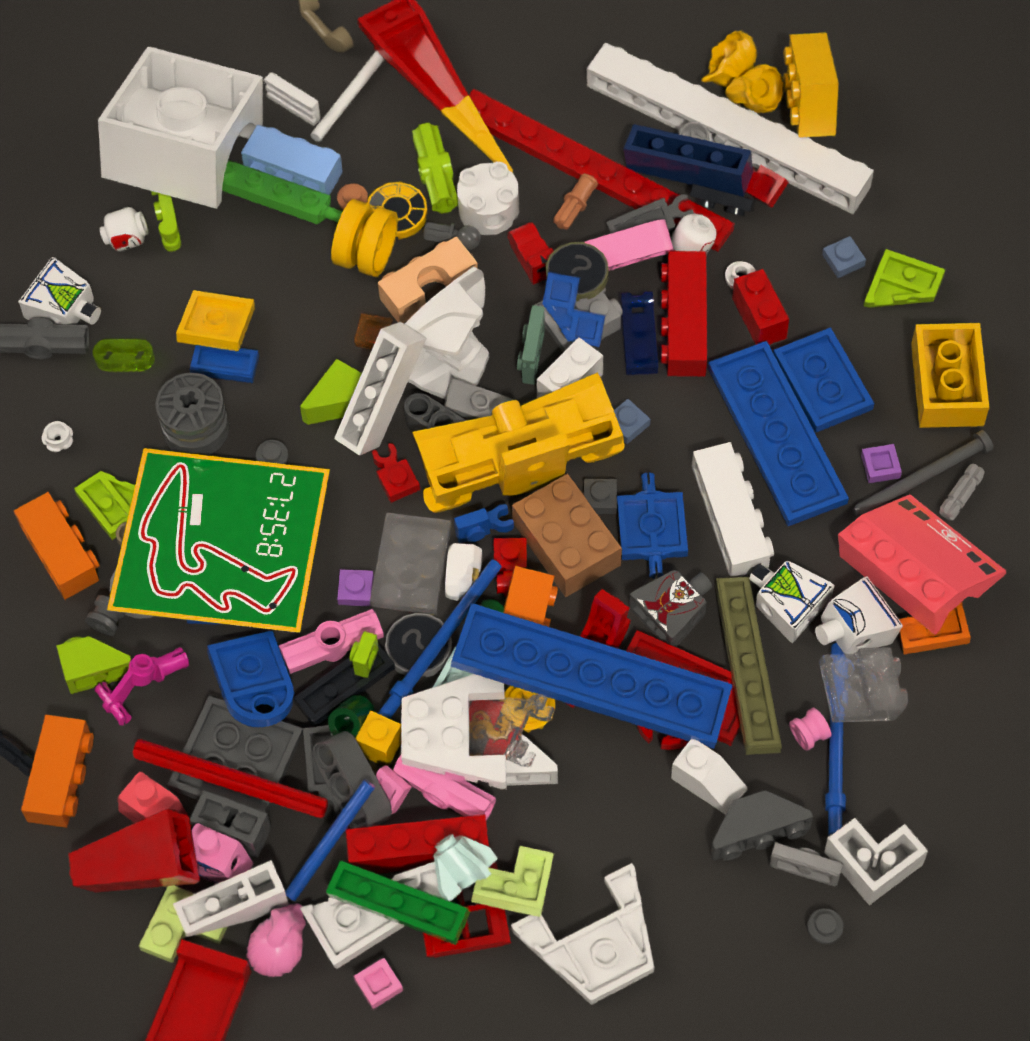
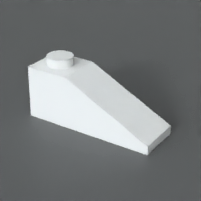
(232, 901)

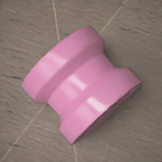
(810, 729)

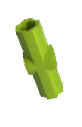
(435, 168)

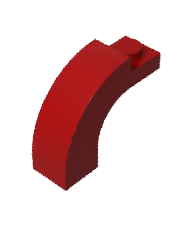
(606, 621)

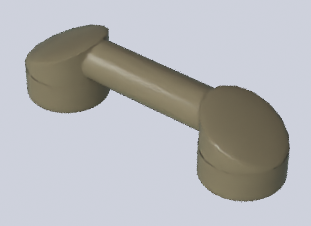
(337, 40)

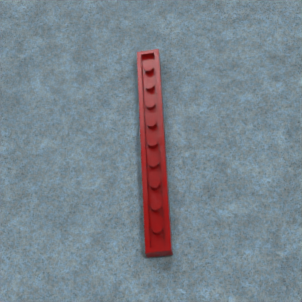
(578, 160)

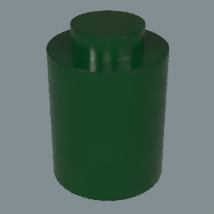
(350, 715)

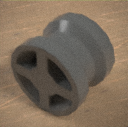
(102, 619)

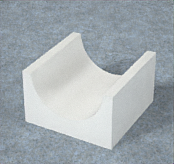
(177, 125)

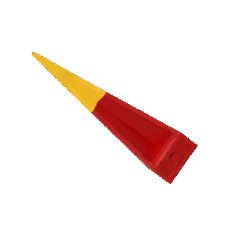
(412, 47)

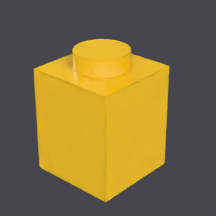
(379, 738)

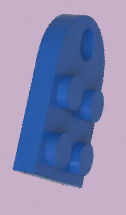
(251, 675)

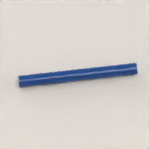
(329, 840)

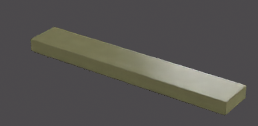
(747, 666)

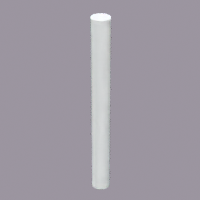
(347, 96)

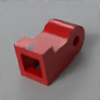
(530, 250)

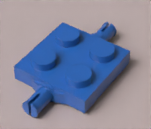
(652, 525)

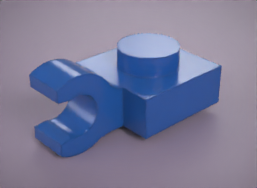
(477, 524)

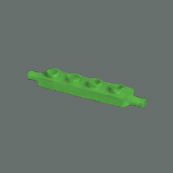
(278, 194)

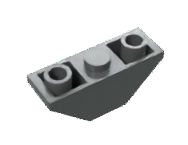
(758, 823)

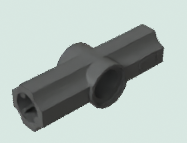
(42, 338)

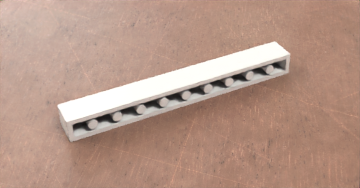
(678, 102)

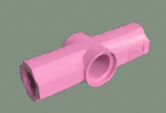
(311, 647)
(447, 790)

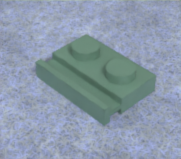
(533, 338)

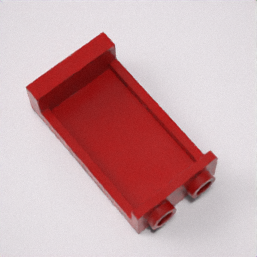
(200, 995)

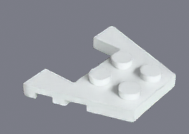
(438, 730)
(602, 954)

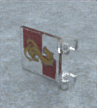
(499, 723)

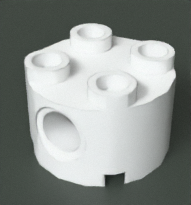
(488, 197)

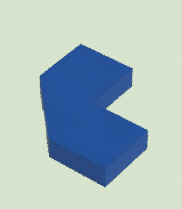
(560, 302)

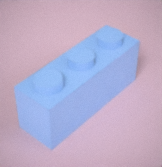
(292, 159)

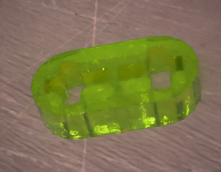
(123, 355)

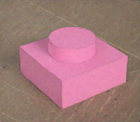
(393, 786)
(378, 983)

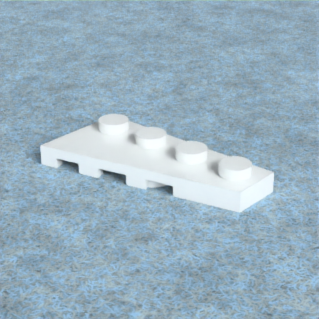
(349, 931)

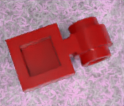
(509, 553)

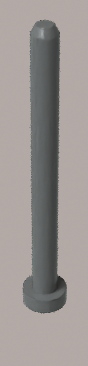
(980, 443)

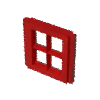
(497, 935)

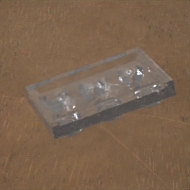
(411, 563)

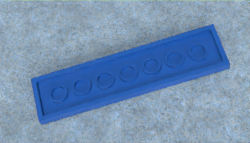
(591, 675)

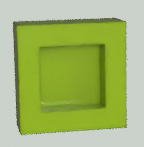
(364, 654)

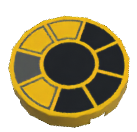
(404, 200)

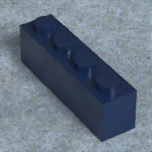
(688, 160)

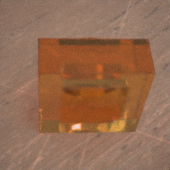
(369, 329)

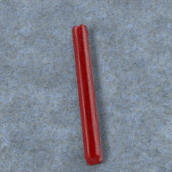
(230, 778)

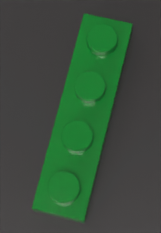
(398, 902)

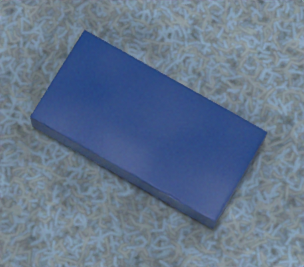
(225, 363)

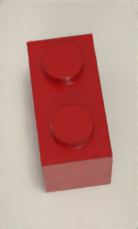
(760, 308)

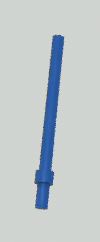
(404, 687)
(835, 800)

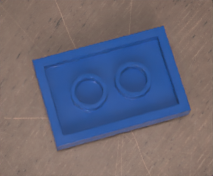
(823, 380)

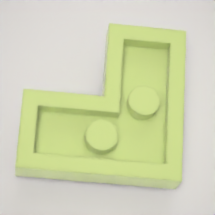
(520, 890)
(166, 929)

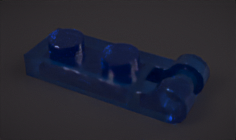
(639, 334)

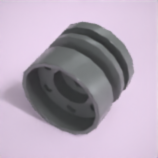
(192, 414)

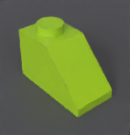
(331, 394)
(91, 662)

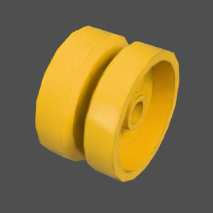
(364, 238)

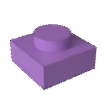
(881, 463)
(355, 587)

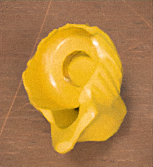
(731, 58)
(757, 89)

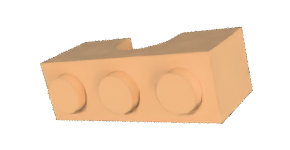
(402, 289)

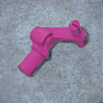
(140, 673)

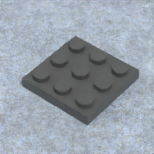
(249, 749)

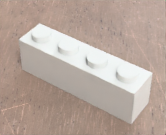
(380, 388)
(731, 509)

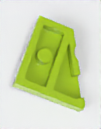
(903, 281)
(106, 500)

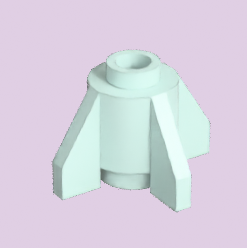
(460, 863)

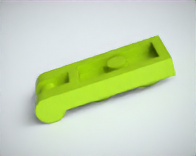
(168, 227)

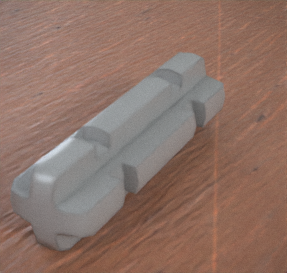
(961, 492)

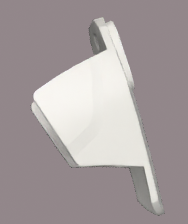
(450, 344)

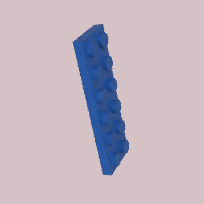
(778, 433)

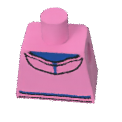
(216, 853)

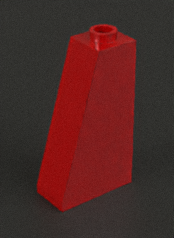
(140, 856)

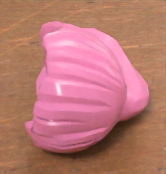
(277, 942)

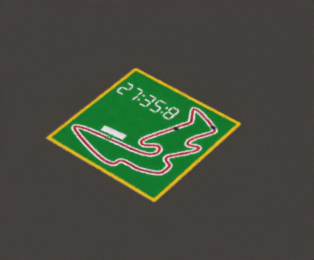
(219, 540)

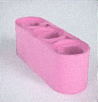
(634, 244)

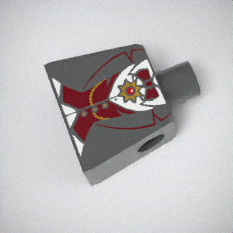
(671, 605)

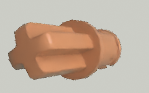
(575, 201)

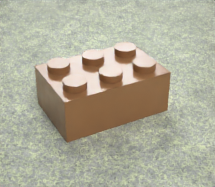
(566, 535)

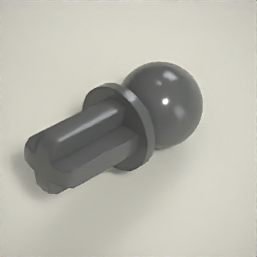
(468, 235)

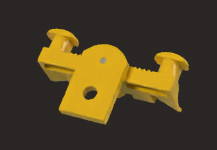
(519, 444)

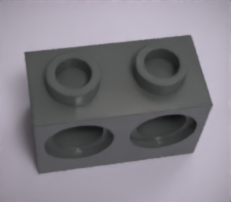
(233, 820)

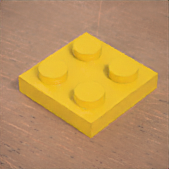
(215, 320)

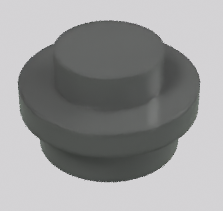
(272, 451)
(825, 926)

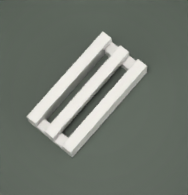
(292, 98)

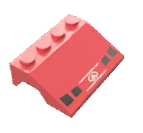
(917, 560)

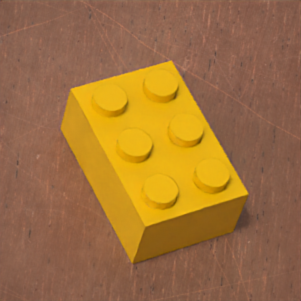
(811, 85)
(950, 375)

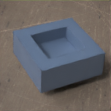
(843, 257)
(631, 420)

